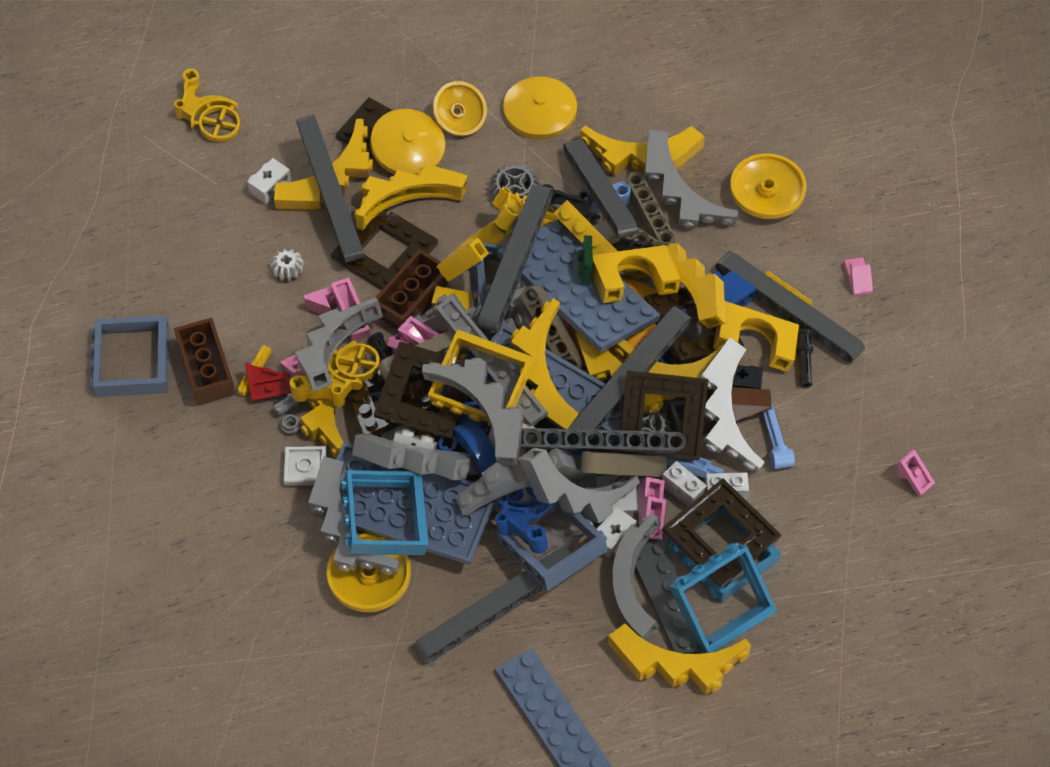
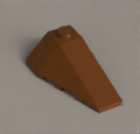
(745, 403)

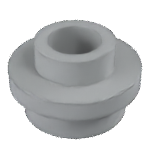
(290, 419)

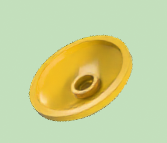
(467, 101)

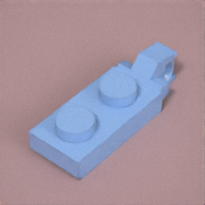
(697, 467)

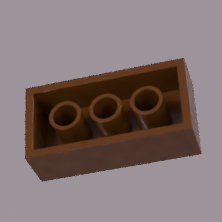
(410, 289)
(204, 361)

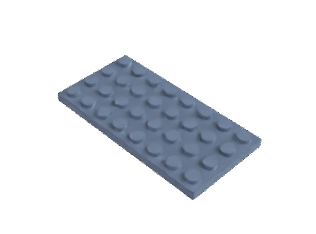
(555, 269)
(390, 516)

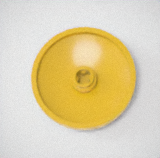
(540, 107)
(407, 141)
(768, 186)
(369, 589)

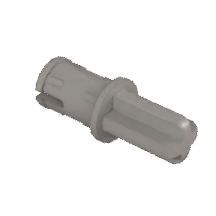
(285, 405)

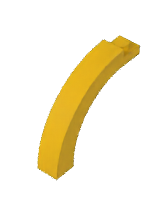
(625, 350)

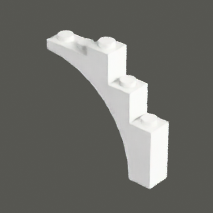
(719, 407)

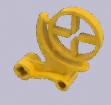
(191, 106)
(511, 207)
(341, 384)

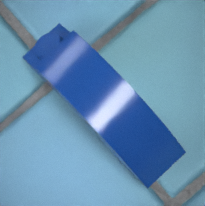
(477, 444)

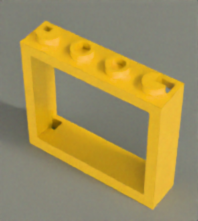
(489, 348)

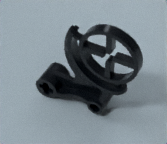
(578, 202)

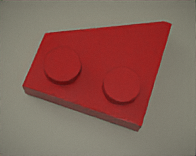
(266, 383)

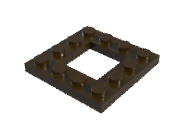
(400, 229)
(683, 349)
(695, 394)
(390, 406)
(365, 408)
(721, 495)

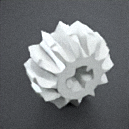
(287, 264)

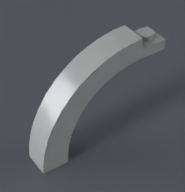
(623, 576)

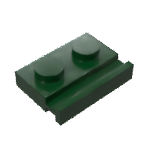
(585, 255)

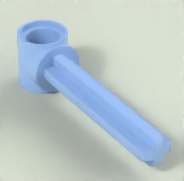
(780, 455)

